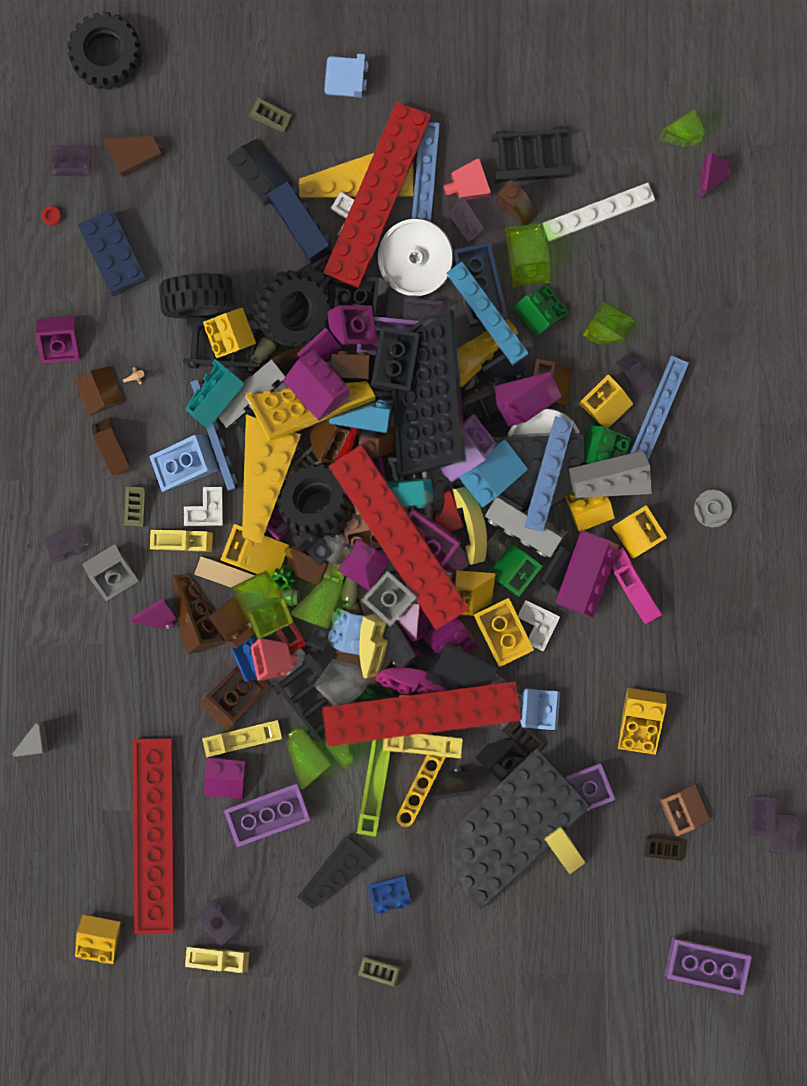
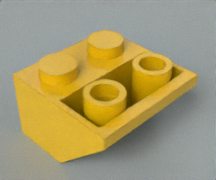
(229, 332)
(606, 402)
(588, 510)
(639, 532)
(475, 589)
(97, 939)

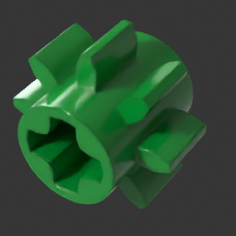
(283, 578)

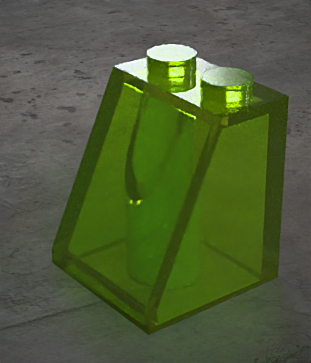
(527, 254)
(320, 603)
(262, 604)
(306, 756)

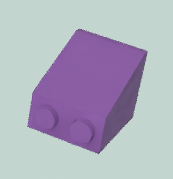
(477, 447)

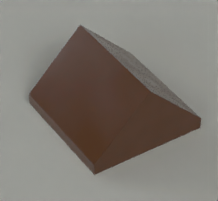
(99, 390)

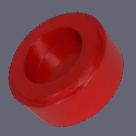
(51, 216)

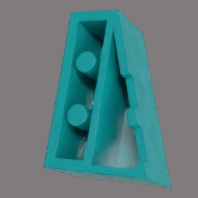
(214, 395)
(413, 492)

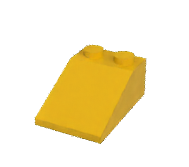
(503, 632)

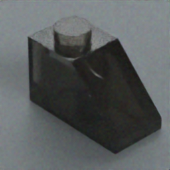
(498, 544)

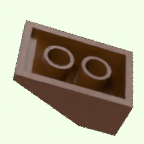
(233, 698)

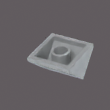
(34, 741)

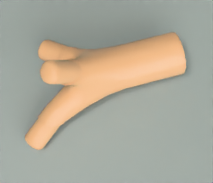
(136, 375)

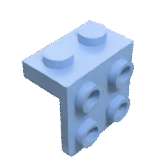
(346, 76)
(346, 631)
(540, 709)

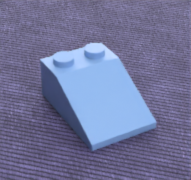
(184, 462)

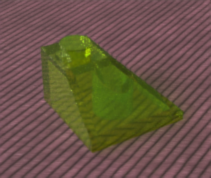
(684, 131)
(609, 325)

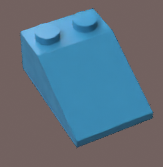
(370, 416)
(494, 474)

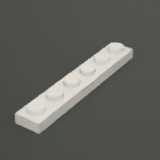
(598, 212)

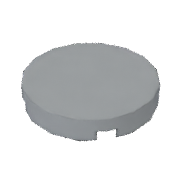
(712, 508)

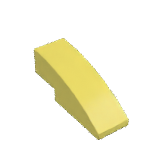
(181, 540)
(372, 645)
(565, 850)
(217, 959)

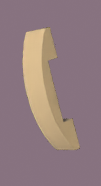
(220, 573)

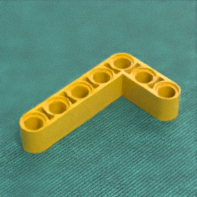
(416, 790)

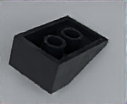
(372, 292)

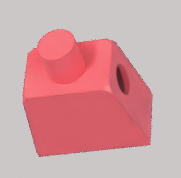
(468, 182)
(272, 659)

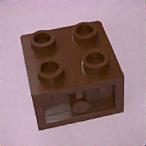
(232, 623)

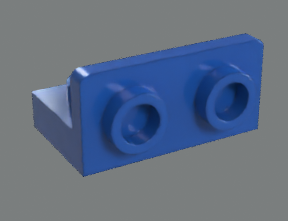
(245, 659)
(389, 895)

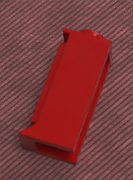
(296, 644)

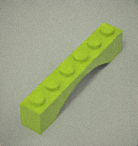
(373, 789)

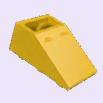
(252, 555)
(642, 721)

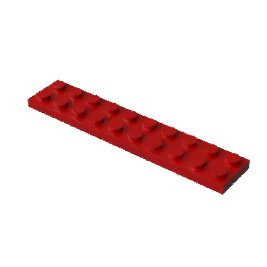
(377, 195)
(399, 537)
(421, 713)
(153, 836)

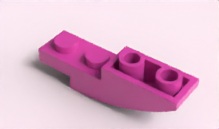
(635, 587)
(407, 681)

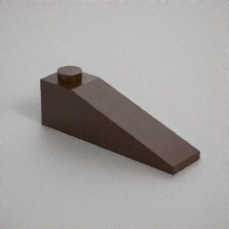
(193, 616)

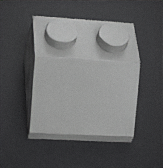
(110, 572)
(389, 598)

